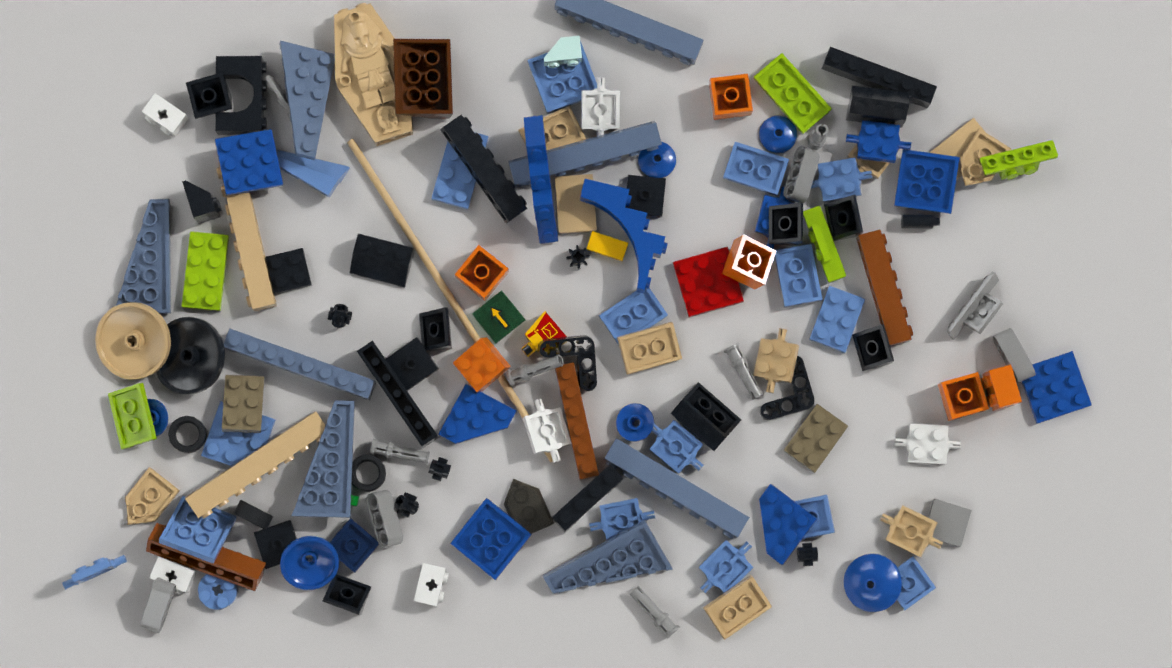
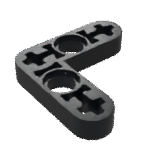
(581, 355)
(794, 399)

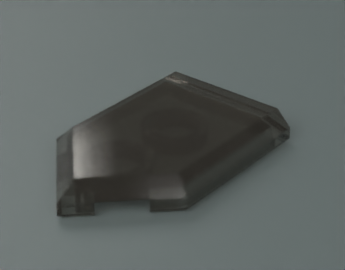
(527, 507)

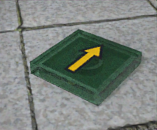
(498, 317)

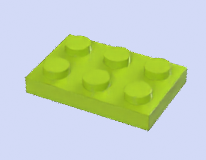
(132, 416)

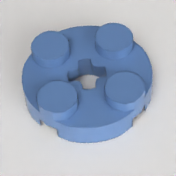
(220, 601)

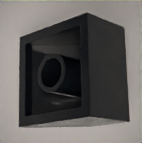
(202, 203)

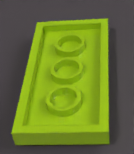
(792, 93)
(205, 271)

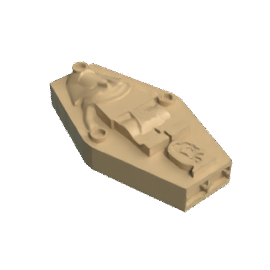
(367, 73)

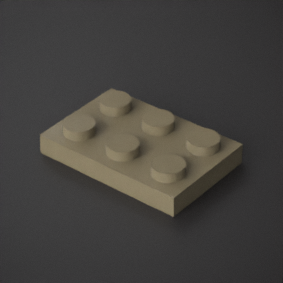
(243, 404)
(815, 438)

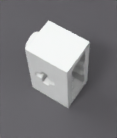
(159, 106)
(428, 573)
(184, 574)

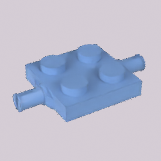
(840, 179)
(676, 447)
(619, 517)
(726, 567)
(86, 573)

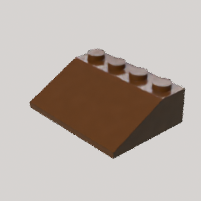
(423, 78)

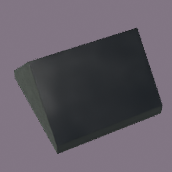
(209, 95)
(843, 218)
(786, 224)
(435, 329)
(873, 347)
(347, 594)

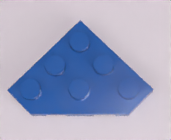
(475, 416)
(783, 523)

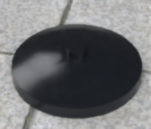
(194, 356)

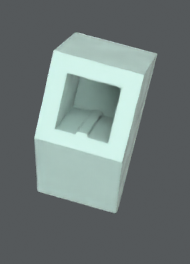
(565, 51)

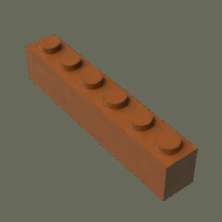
(883, 286)
(576, 421)
(228, 565)

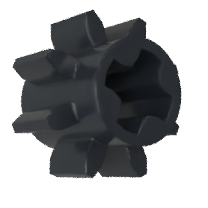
(574, 261)
(339, 315)
(439, 469)
(406, 504)
(807, 554)

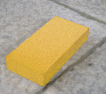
(607, 246)

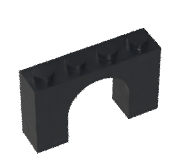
(252, 118)
(587, 498)

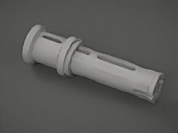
(818, 137)
(739, 362)
(526, 371)
(389, 449)
(661, 619)

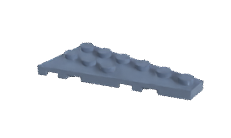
(307, 89)
(149, 267)
(330, 474)
(616, 559)

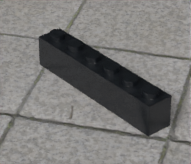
(878, 76)
(483, 168)
(397, 394)

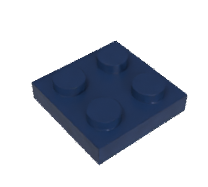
(354, 545)

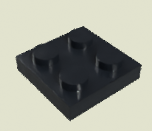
(288, 271)

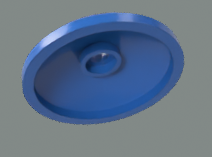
(313, 571)
(882, 573)

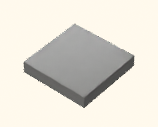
(951, 522)

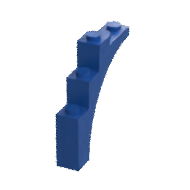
(540, 179)
(645, 244)

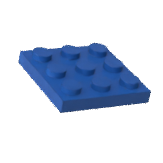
(248, 162)
(926, 181)
(1056, 388)
(491, 538)

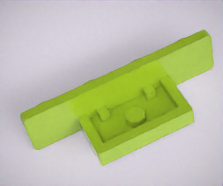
(1019, 160)
(824, 244)

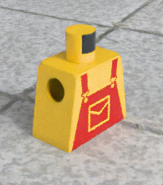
(542, 329)

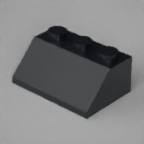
(877, 105)
(381, 260)
(706, 416)

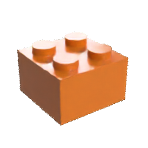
(730, 96)
(749, 262)
(481, 272)
(481, 364)
(1001, 387)
(963, 396)

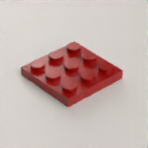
(703, 283)

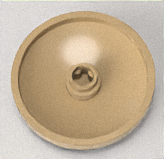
(133, 340)

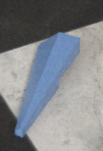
(317, 173)

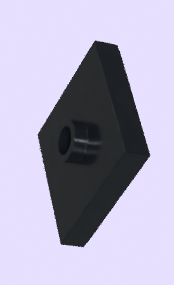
(646, 194)
(412, 363)
(274, 541)

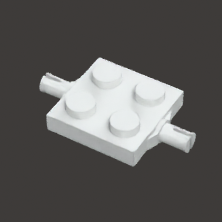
(600, 108)
(547, 430)
(927, 443)

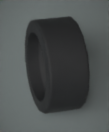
(173, 430)
(382, 473)
(253, 514)

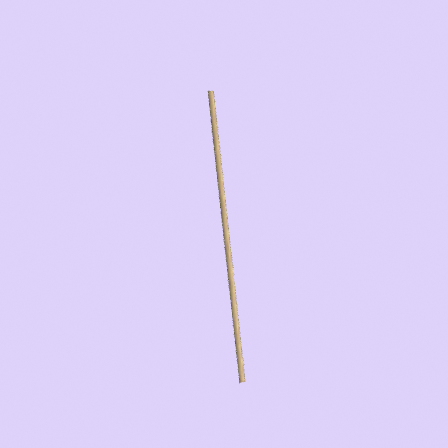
(433, 271)

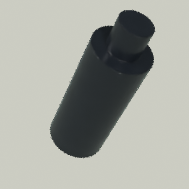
(919, 221)

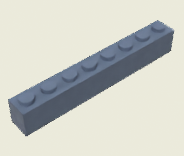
(633, 27)
(592, 151)
(299, 364)
(676, 488)

